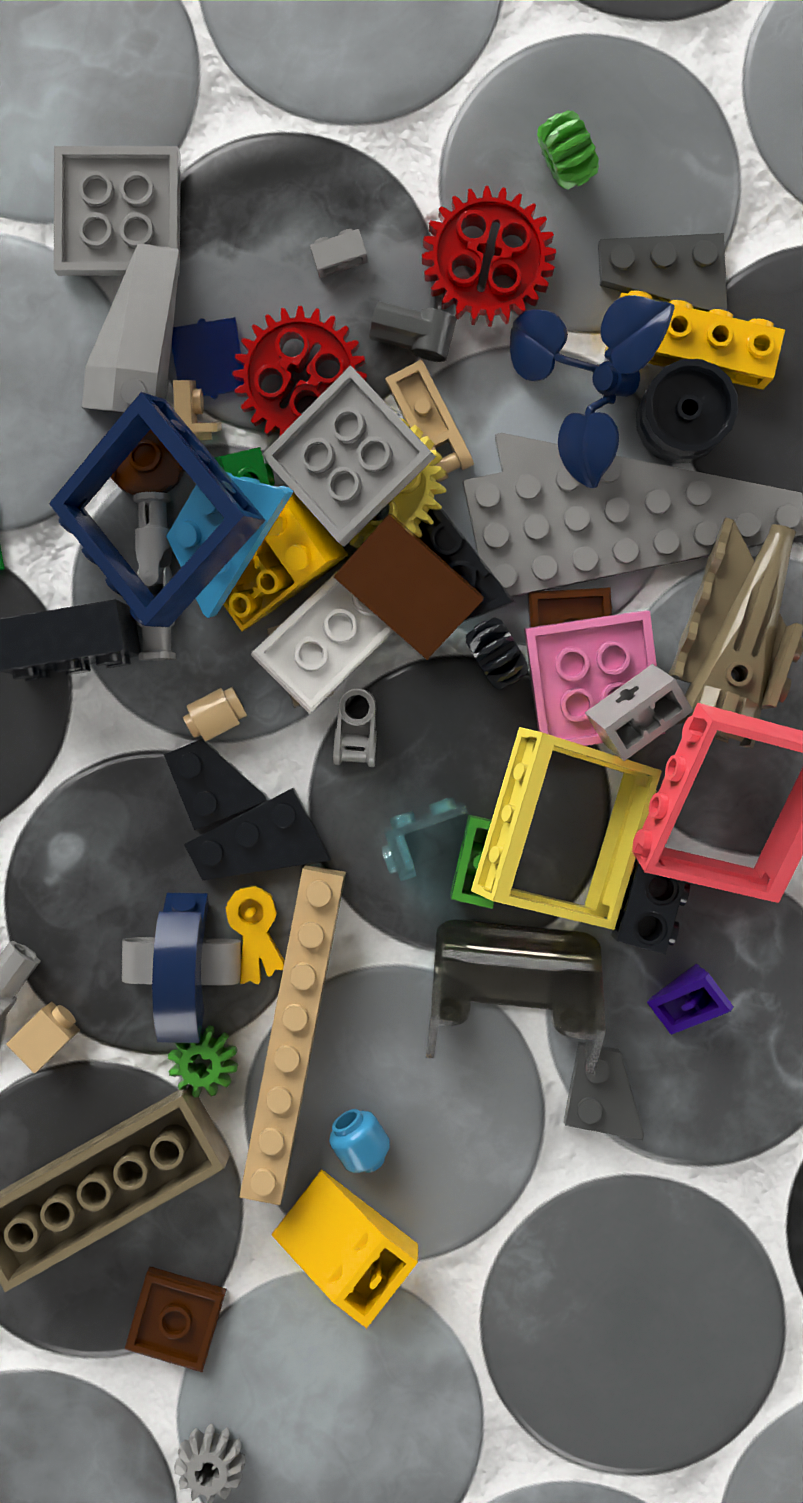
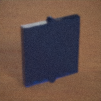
(207, 355)

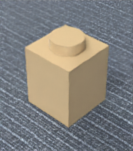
(43, 1036)

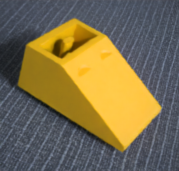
(287, 561)
(346, 1248)

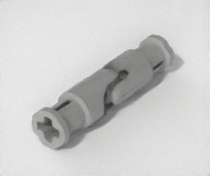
(154, 570)

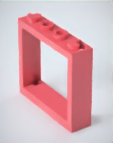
(785, 844)

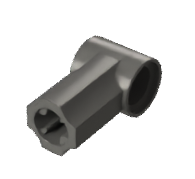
(423, 332)

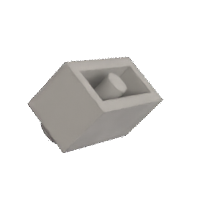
(338, 252)

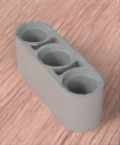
(218, 963)

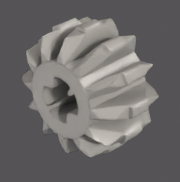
(208, 1478)

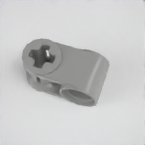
(355, 732)

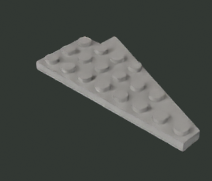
(552, 532)

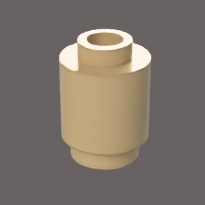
(214, 714)

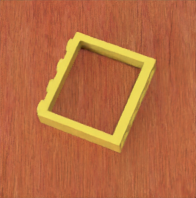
(515, 813)

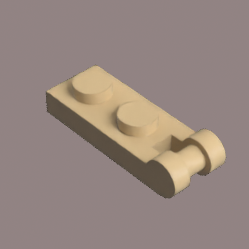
(424, 407)

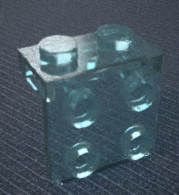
(397, 851)

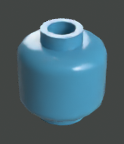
(359, 1141)

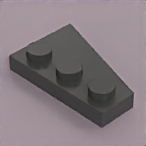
(667, 268)

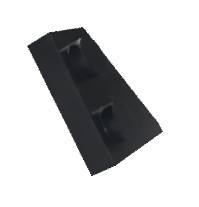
(210, 784)

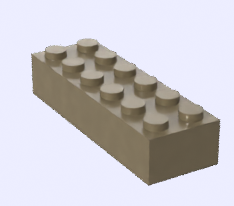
(106, 1184)

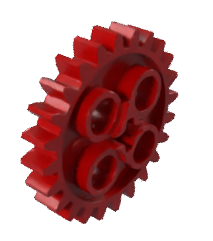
(452, 248)
(267, 358)

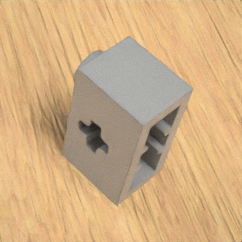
(639, 711)

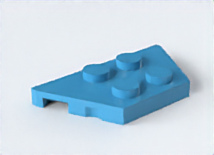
(201, 518)

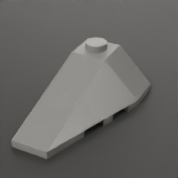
(136, 334)

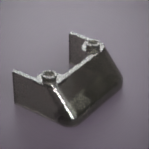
(519, 969)

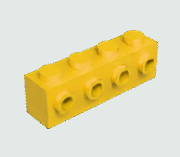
(738, 347)

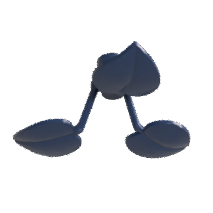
(633, 333)

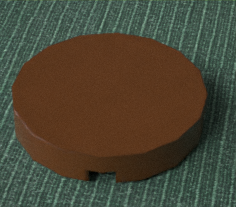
(148, 468)

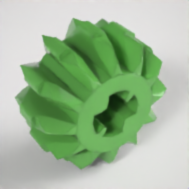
(568, 149)
(198, 1074)

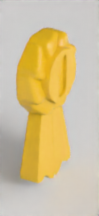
(251, 915)

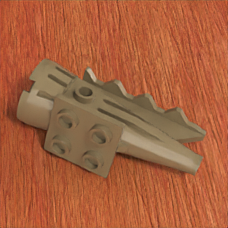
(740, 629)

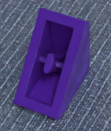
(689, 1000)

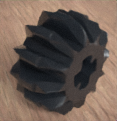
(497, 653)

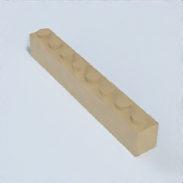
(292, 1034)

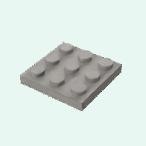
(110, 203)
(347, 456)

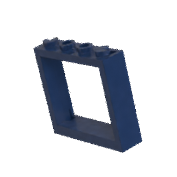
(239, 514)

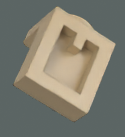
(189, 403)

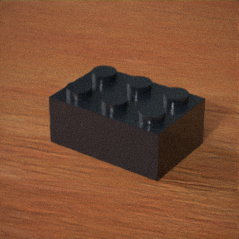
(68, 640)

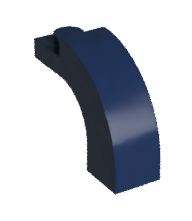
(177, 968)

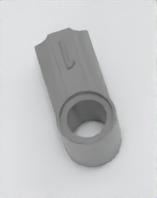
(16, 966)

